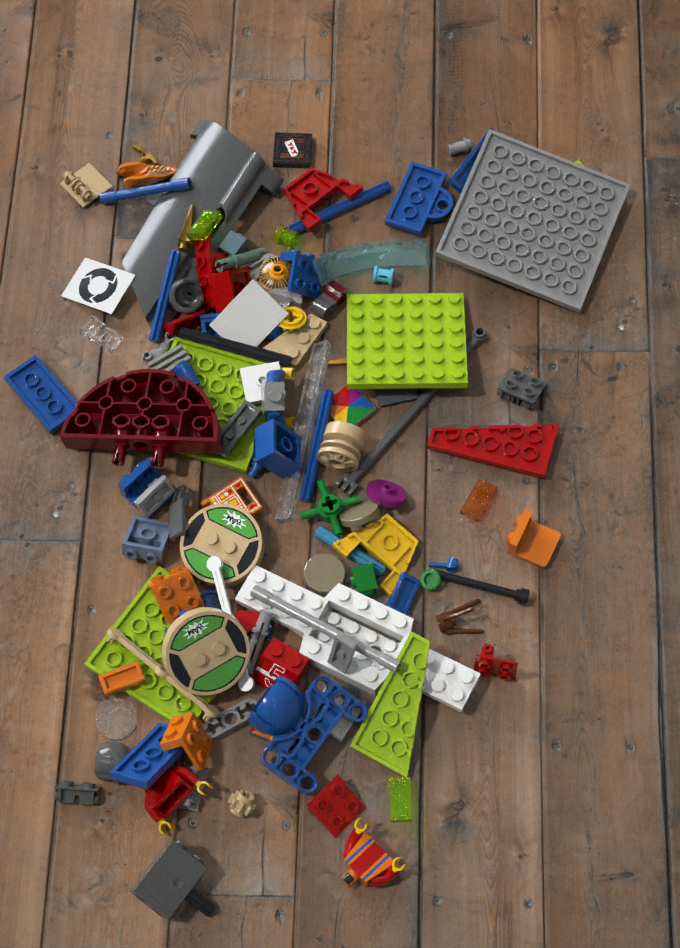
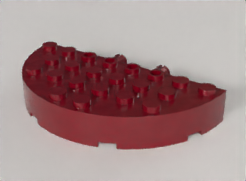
(144, 413)

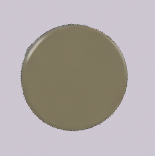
(360, 514)
(324, 573)

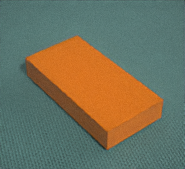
(122, 678)

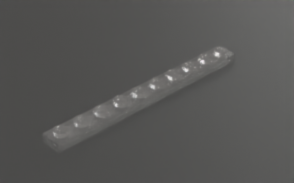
(304, 428)

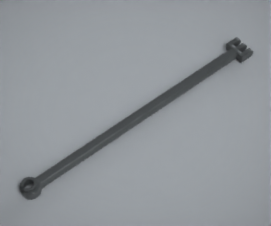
(350, 481)

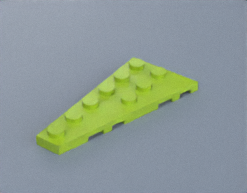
(392, 719)

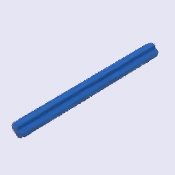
(346, 204)
(313, 462)

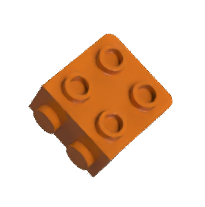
(532, 540)
(175, 592)
(190, 734)

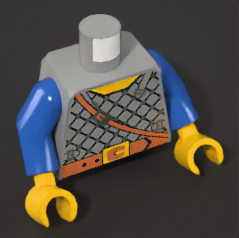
(274, 396)

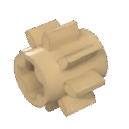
(241, 803)

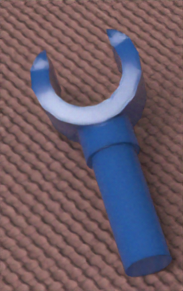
(451, 566)

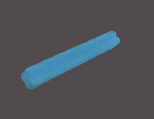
(356, 555)

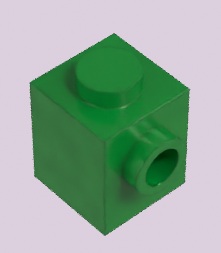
(364, 578)

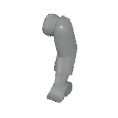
(148, 356)

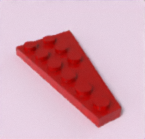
(504, 446)

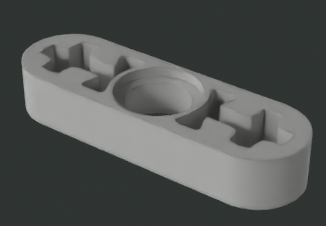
(231, 711)

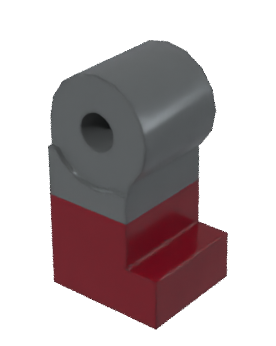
(329, 300)

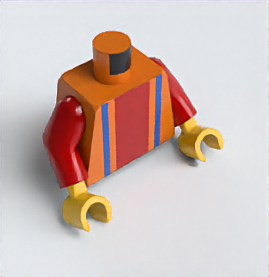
(367, 860)

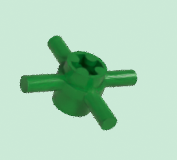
(323, 507)

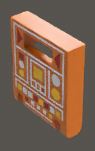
(231, 495)

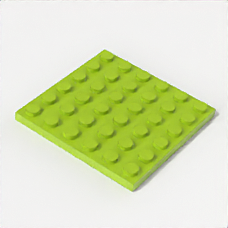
(406, 341)
(222, 383)
(145, 627)

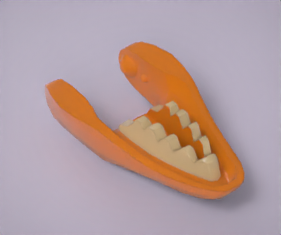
(143, 174)

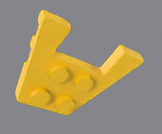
(386, 542)

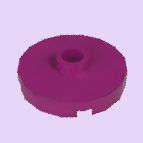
(386, 492)

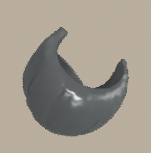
(181, 300)
(107, 757)

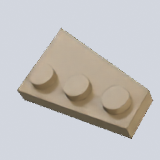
(299, 342)

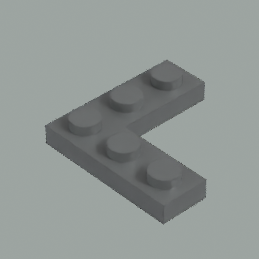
(238, 426)

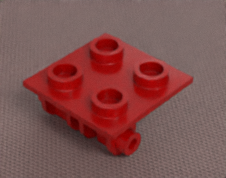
(488, 665)
(335, 806)

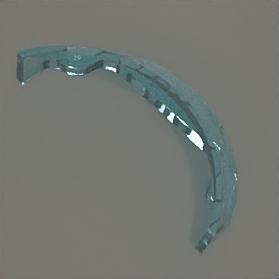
(368, 255)

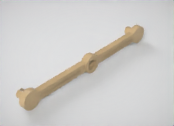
(116, 634)

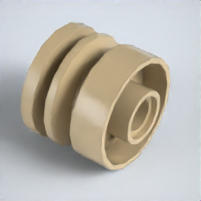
(342, 446)

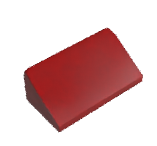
(188, 321)

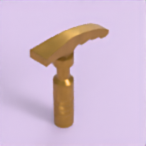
(147, 157)

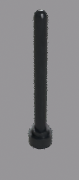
(519, 595)

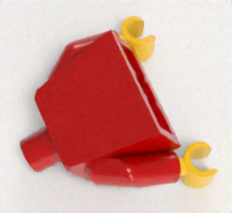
(169, 793)

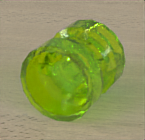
(285, 236)

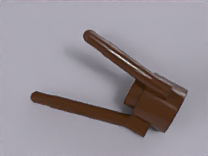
(447, 619)

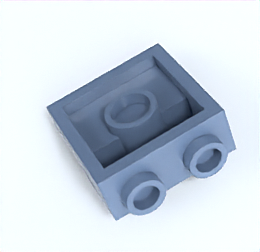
(146, 540)

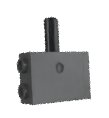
(172, 880)

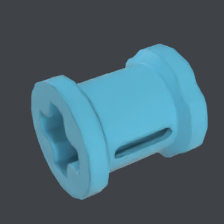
(383, 275)

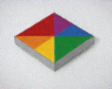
(350, 406)

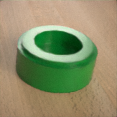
(431, 579)

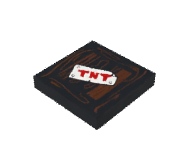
(292, 150)

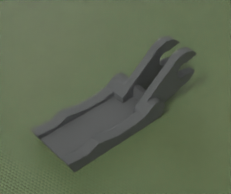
(177, 516)

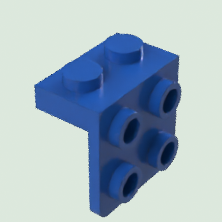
(303, 275)
(137, 482)

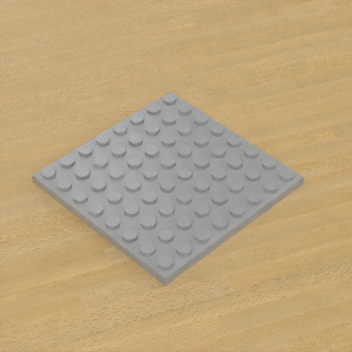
(533, 220)

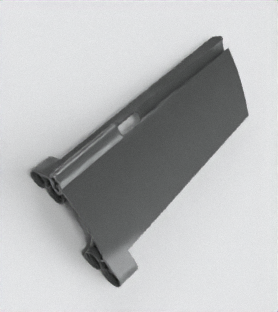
(222, 176)

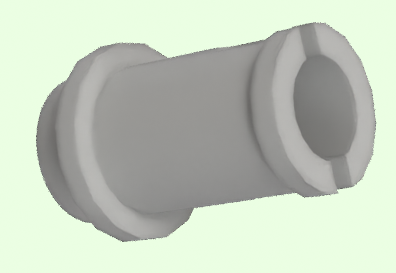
(459, 147)

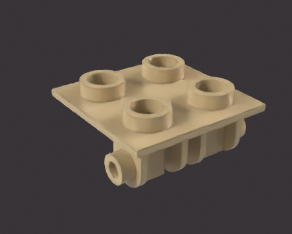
(85, 184)

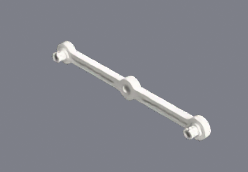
(215, 565)

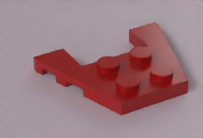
(314, 188)

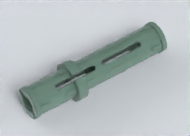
(235, 261)

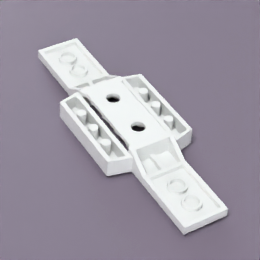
(444, 678)

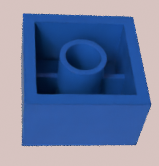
(276, 450)

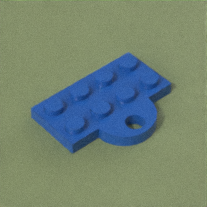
(419, 200)

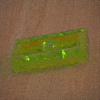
(204, 225)
(400, 799)

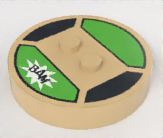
(223, 533)
(205, 651)

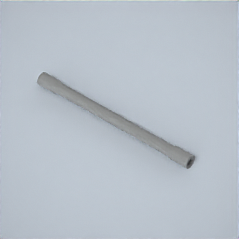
(268, 598)

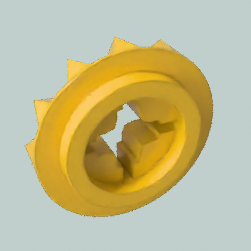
(299, 319)

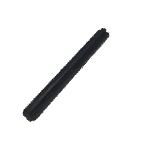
(234, 346)

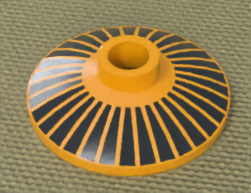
(272, 279)

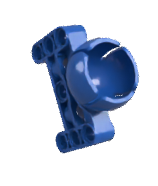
(283, 712)

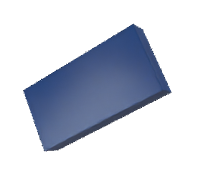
(403, 593)

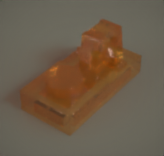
(478, 500)

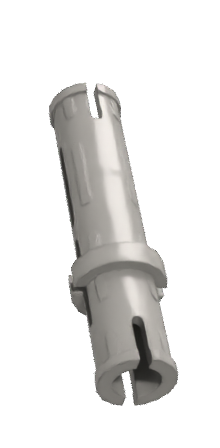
(264, 617)

